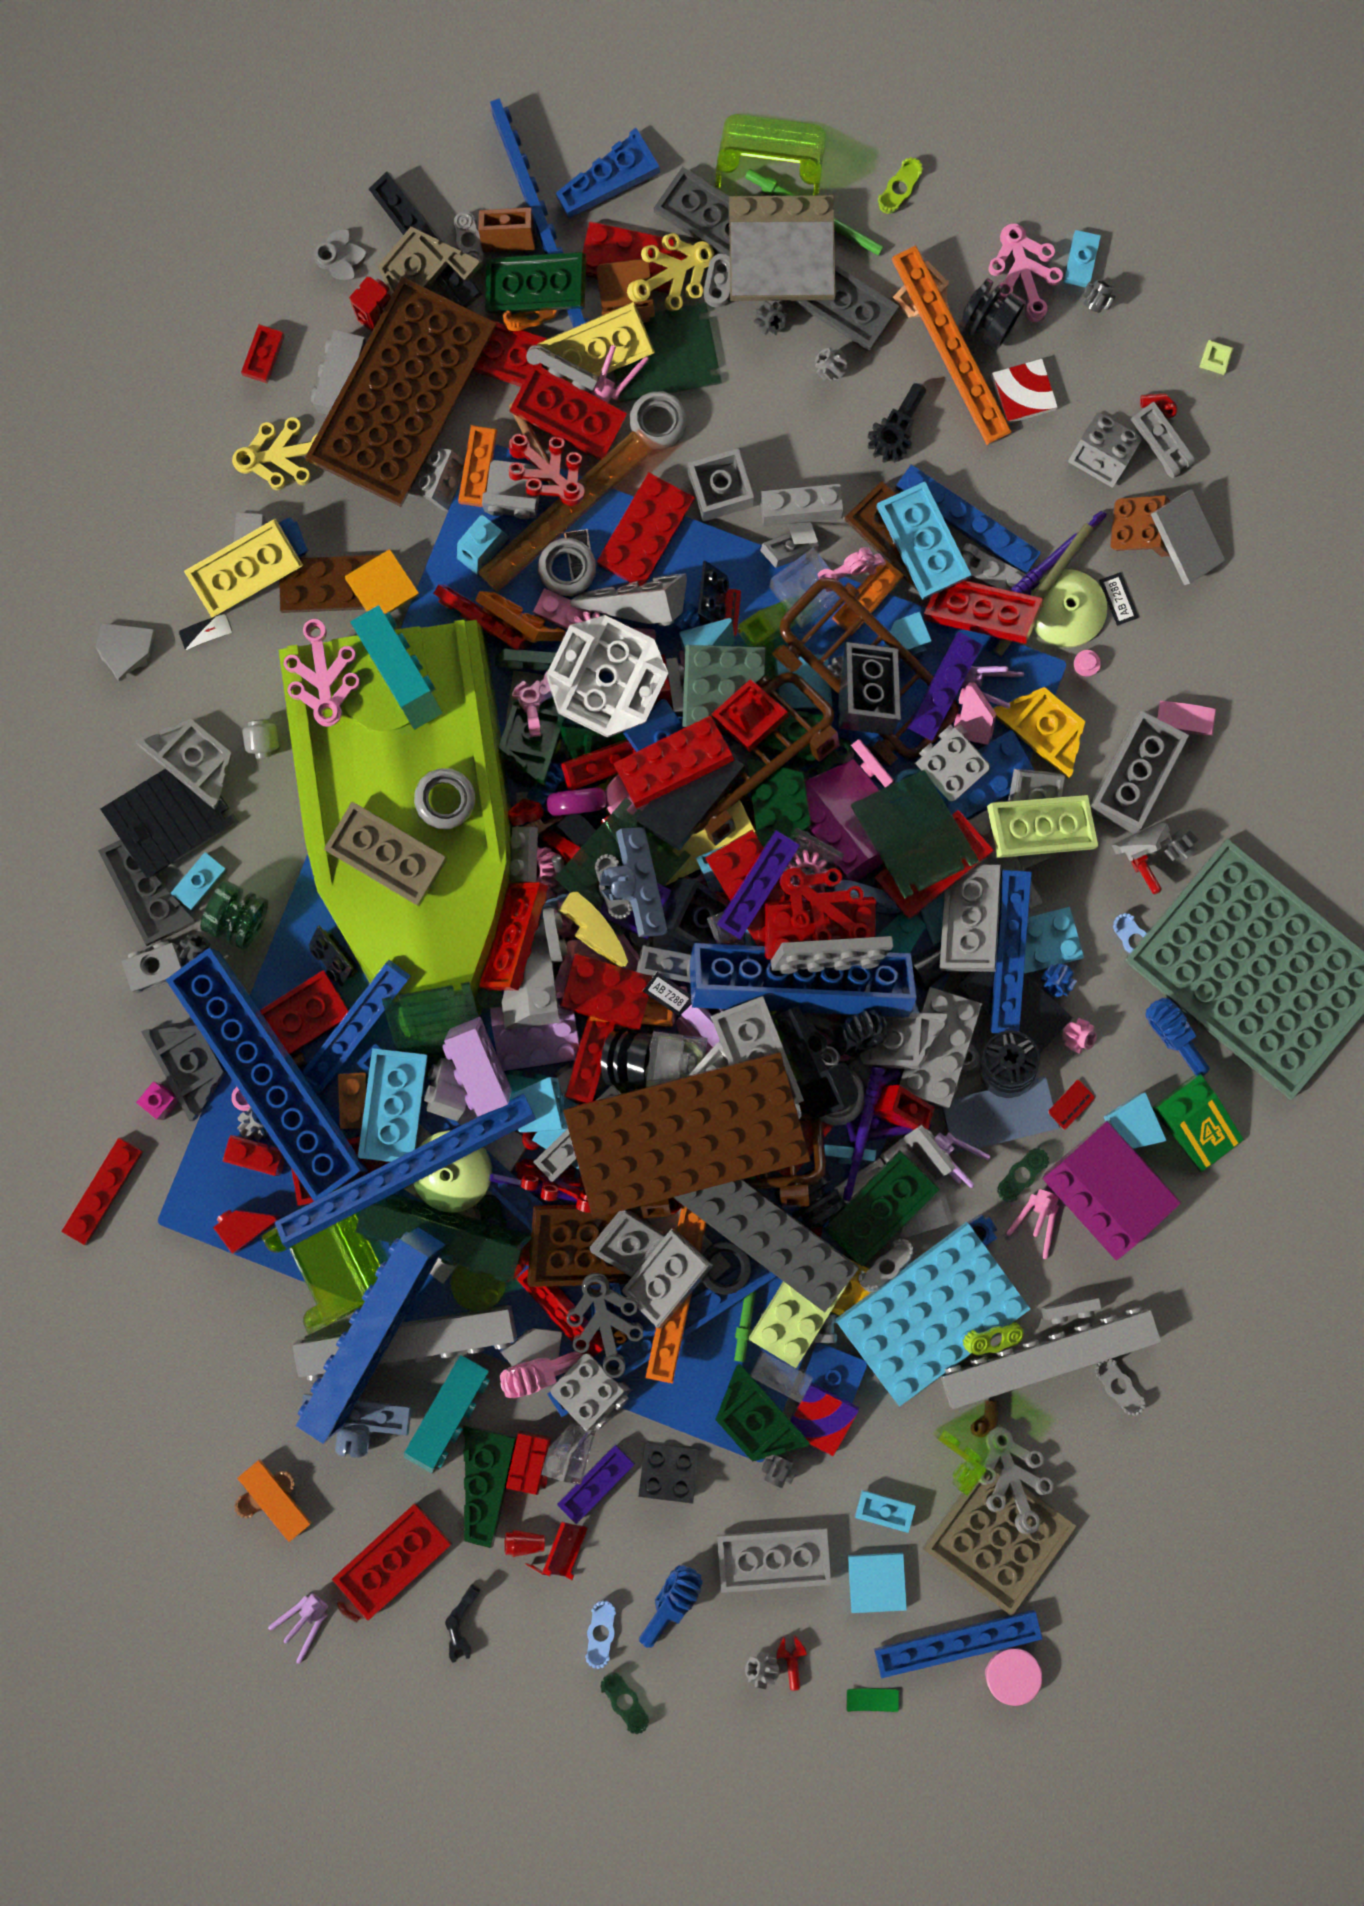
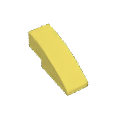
(593, 928)

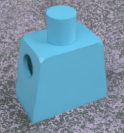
(481, 542)
(546, 1105)
(1136, 1122)

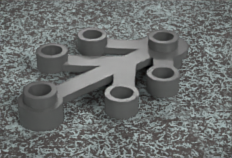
(604, 1319)

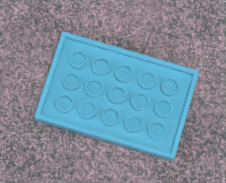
(921, 1316)

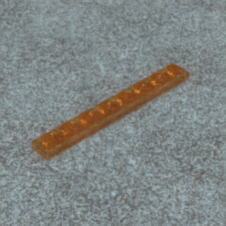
(560, 517)

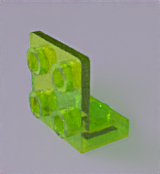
(965, 1474)

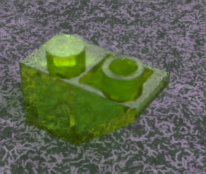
(763, 625)

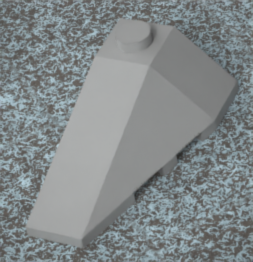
(650, 603)
(537, 998)

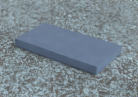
(989, 1119)

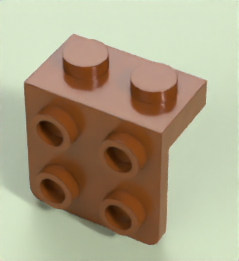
(613, 285)
(1134, 526)

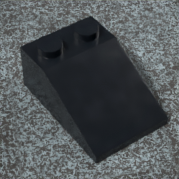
(869, 689)
(688, 911)

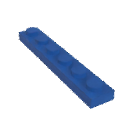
(974, 523)
(1010, 951)
(354, 1026)
(958, 1644)

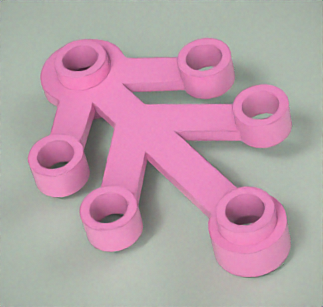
(1024, 267)
(322, 678)

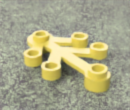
(675, 270)
(276, 454)

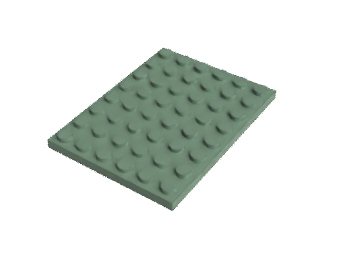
(1255, 968)

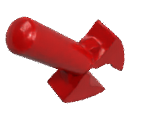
(1140, 864)
(792, 1661)

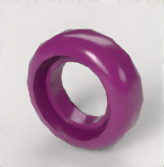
(576, 801)

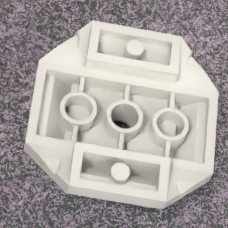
(614, 648)

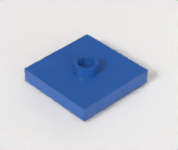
(659, 725)
(836, 1371)

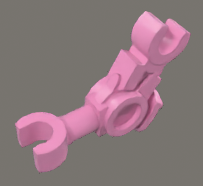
(855, 564)
(530, 701)

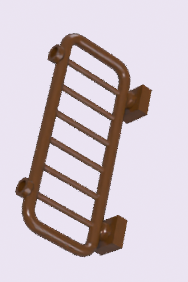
(789, 657)
(821, 737)
(792, 1188)

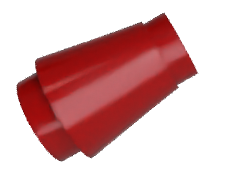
(523, 1543)

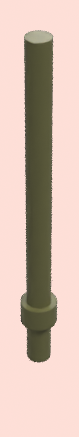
(1053, 575)

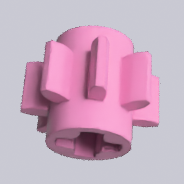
(1079, 1035)

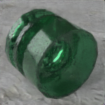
(230, 913)

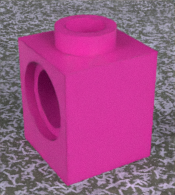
(158, 1100)

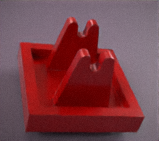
(750, 715)

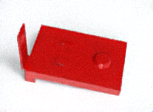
(564, 1551)

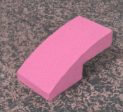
(1188, 717)

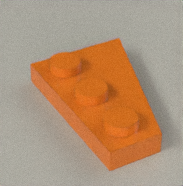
(511, 613)

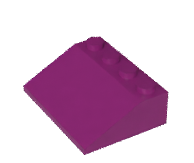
(835, 821)
(1111, 1190)

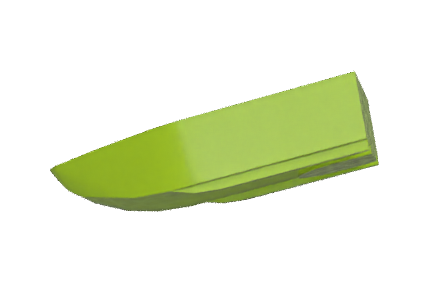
(377, 764)

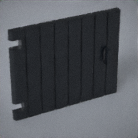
(166, 820)

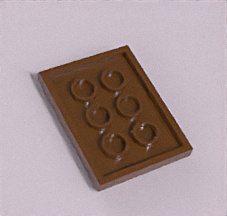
(562, 1247)

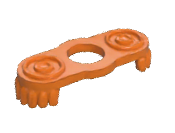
(519, 322)

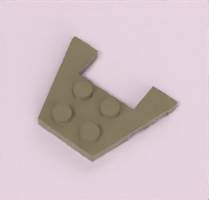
(423, 259)

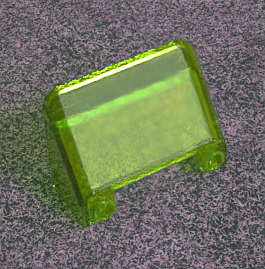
(772, 140)
(335, 1267)

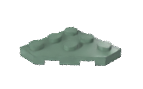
(715, 675)

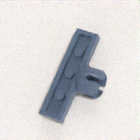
(636, 882)
(369, 1418)

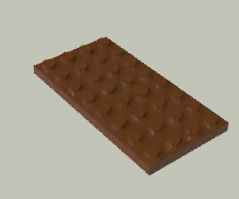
(401, 392)
(686, 1134)

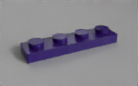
(944, 686)
(757, 884)

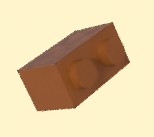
(506, 229)
(352, 1099)

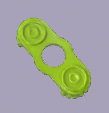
(908, 174)
(980, 1342)

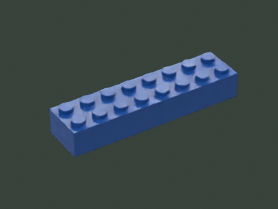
(736, 974)
(370, 1334)

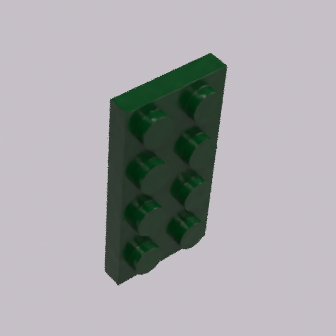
(535, 283)
(881, 1208)

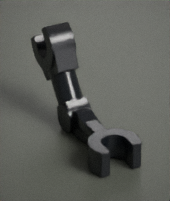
(452, 1624)

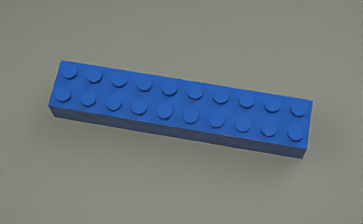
(266, 1074)

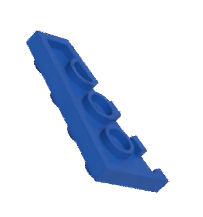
(619, 170)

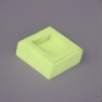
(1216, 357)

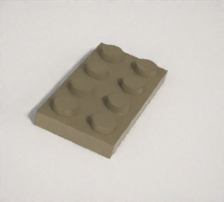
(385, 853)

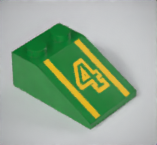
(1198, 1122)

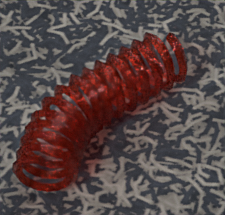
(345, 1611)

